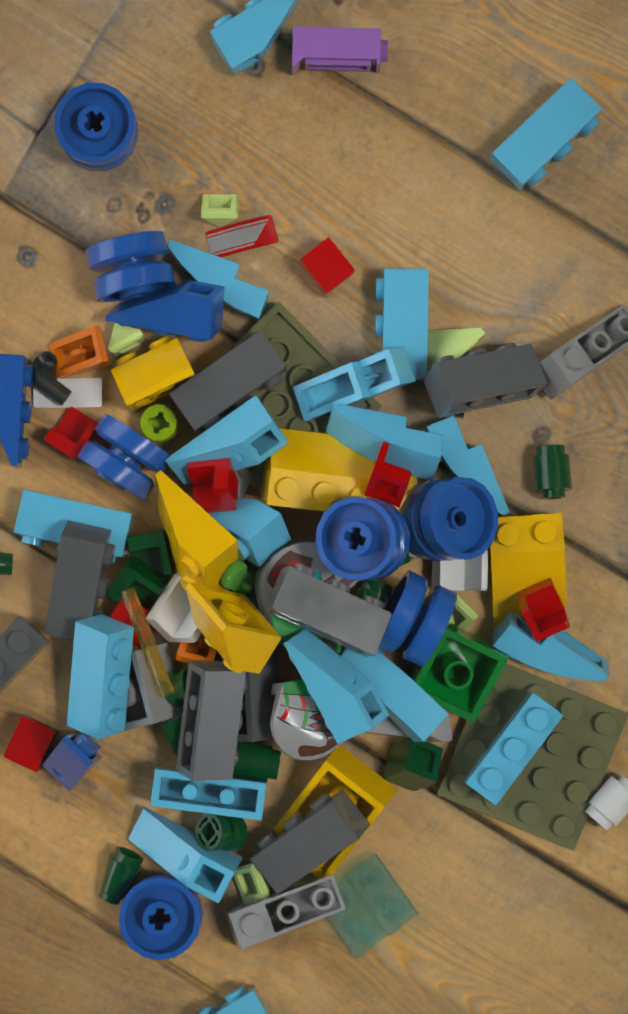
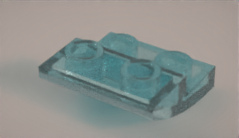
(372, 905)

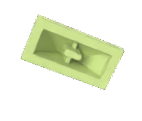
(451, 342)

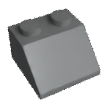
(143, 698)

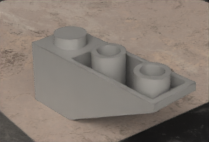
(585, 352)
(284, 911)

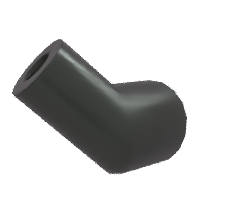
(46, 380)

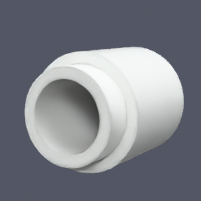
(610, 803)

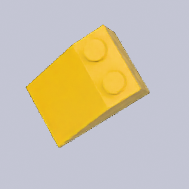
(196, 540)
(522, 555)
(360, 783)

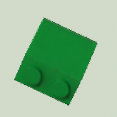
(461, 672)

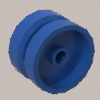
(94, 105)
(130, 266)
(125, 456)
(450, 519)
(341, 533)
(417, 619)
(160, 938)

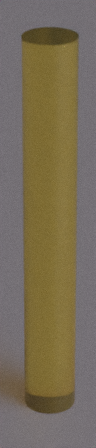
(147, 642)

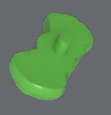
(239, 578)

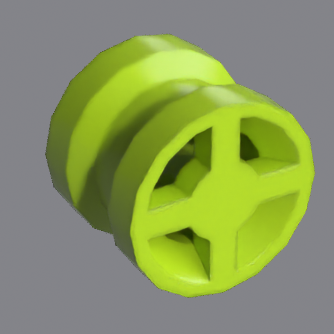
(158, 429)

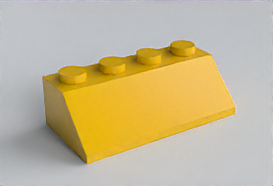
(316, 473)

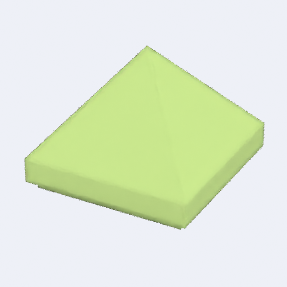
(220, 208)
(124, 339)
(463, 613)
(251, 883)

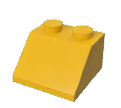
(152, 374)
(232, 627)

